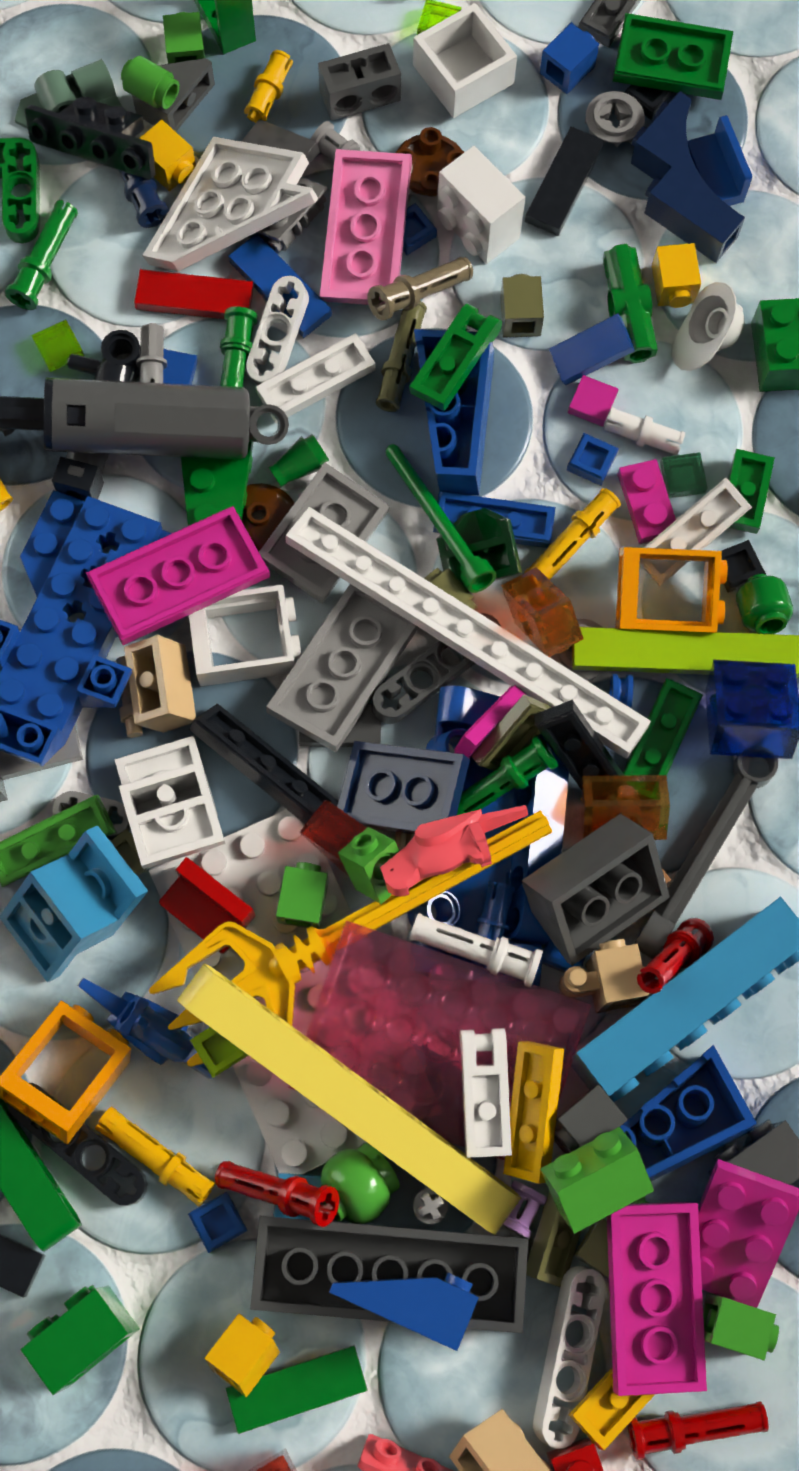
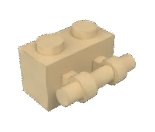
(158, 688)
(608, 978)

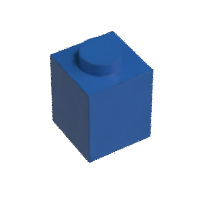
(569, 58)

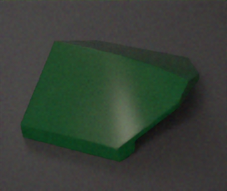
(488, 537)

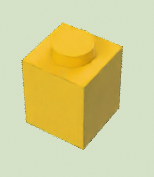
(172, 155)
(676, 275)
(243, 1353)

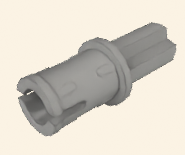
(151, 353)
(429, 1206)

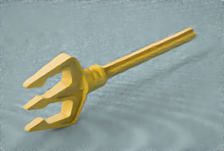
(274, 970)

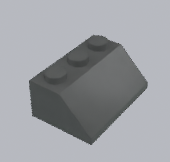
(597, 887)

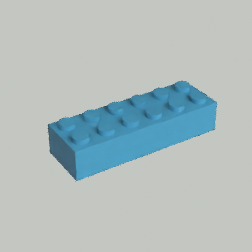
(695, 995)

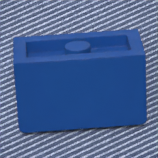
(722, 163)

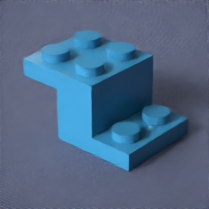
(72, 903)

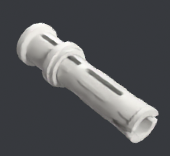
(497, 955)

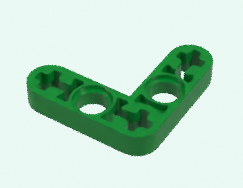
(12, 176)

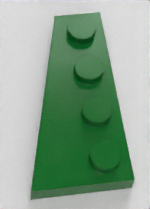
(215, 485)

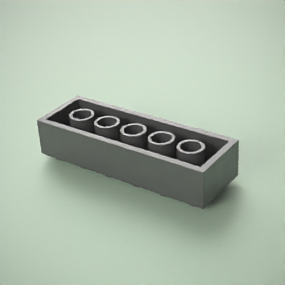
(302, 1260)

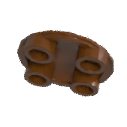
(429, 156)

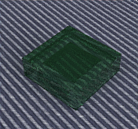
(683, 475)

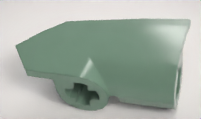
(59, 91)

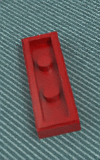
(190, 294)

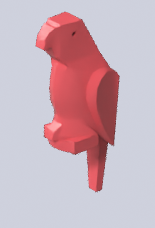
(444, 847)

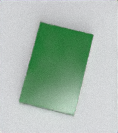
(673, 56)

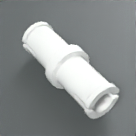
(644, 431)

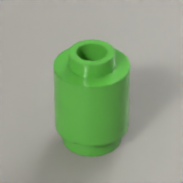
(149, 82)

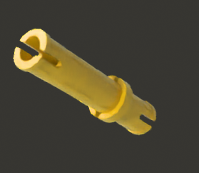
(584, 525)
(163, 1162)

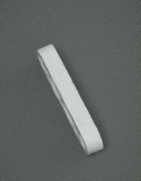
(562, 1354)

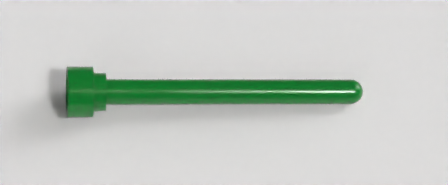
(475, 572)

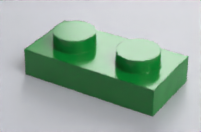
(751, 477)

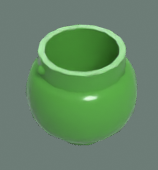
(362, 1181)

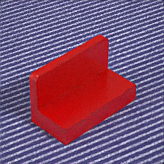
(203, 902)

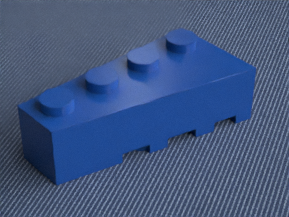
(461, 429)
(689, 1117)

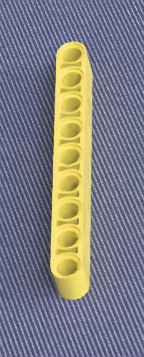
(349, 1098)

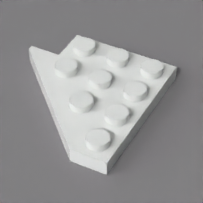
(227, 198)

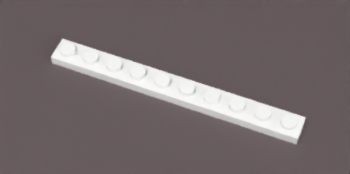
(464, 628)

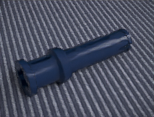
(145, 199)

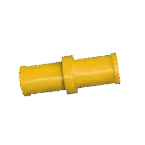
(268, 86)

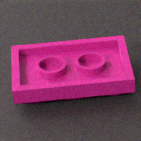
(743, 1231)

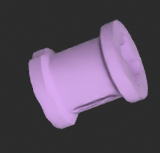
(534, 1201)

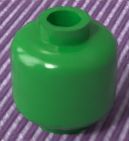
(764, 604)

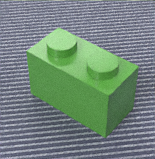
(597, 1179)
(739, 1327)

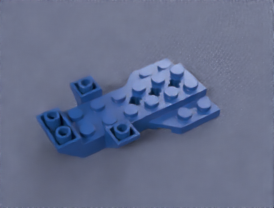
(56, 663)

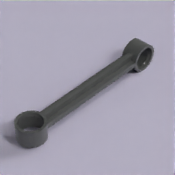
(701, 856)

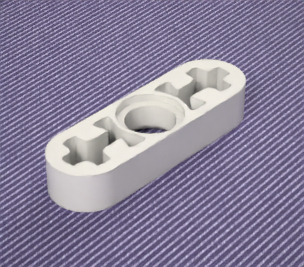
(296, 309)

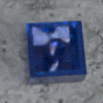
(752, 709)

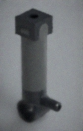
(81, 472)

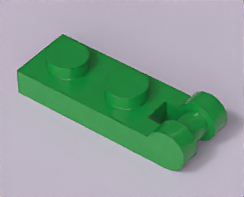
(455, 357)

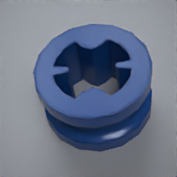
(622, 689)

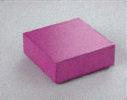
(593, 400)

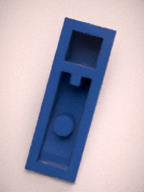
(420, 1304)

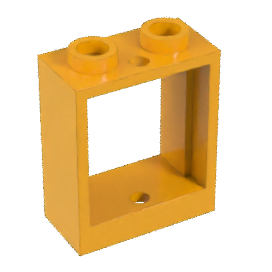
(627, 589)
(40, 1107)

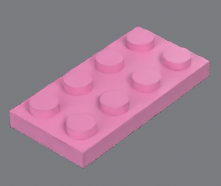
(365, 224)

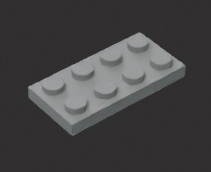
(341, 668)

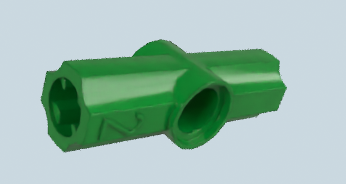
(630, 300)

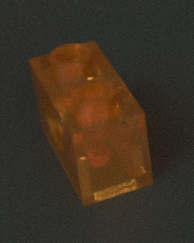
(542, 612)
(637, 797)

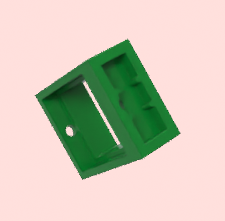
(233, 24)

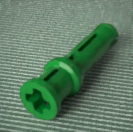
(35, 268)
(236, 344)
(513, 773)

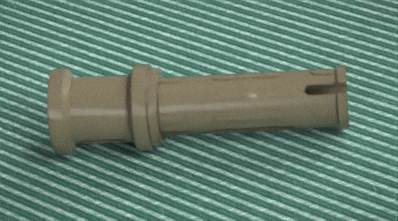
(407, 290)

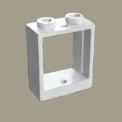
(244, 602)

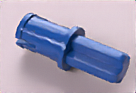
(495, 912)

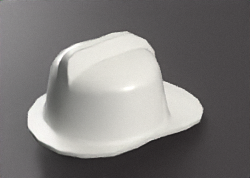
(709, 327)

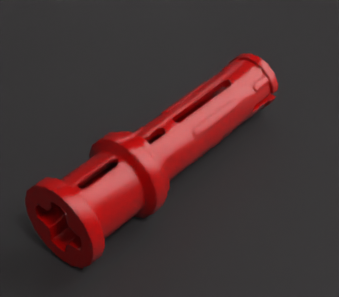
(679, 952)
(291, 1195)
(677, 1431)

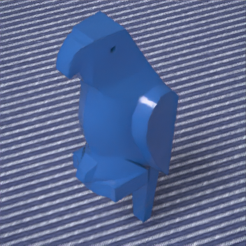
(145, 1026)

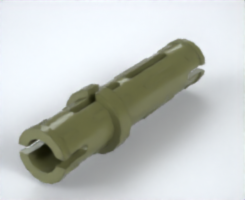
(397, 368)

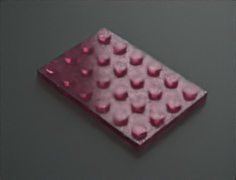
(399, 1013)

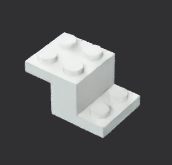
(168, 802)

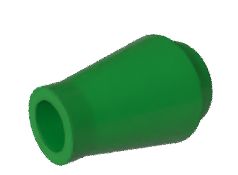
(299, 460)

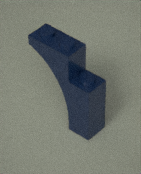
(678, 193)

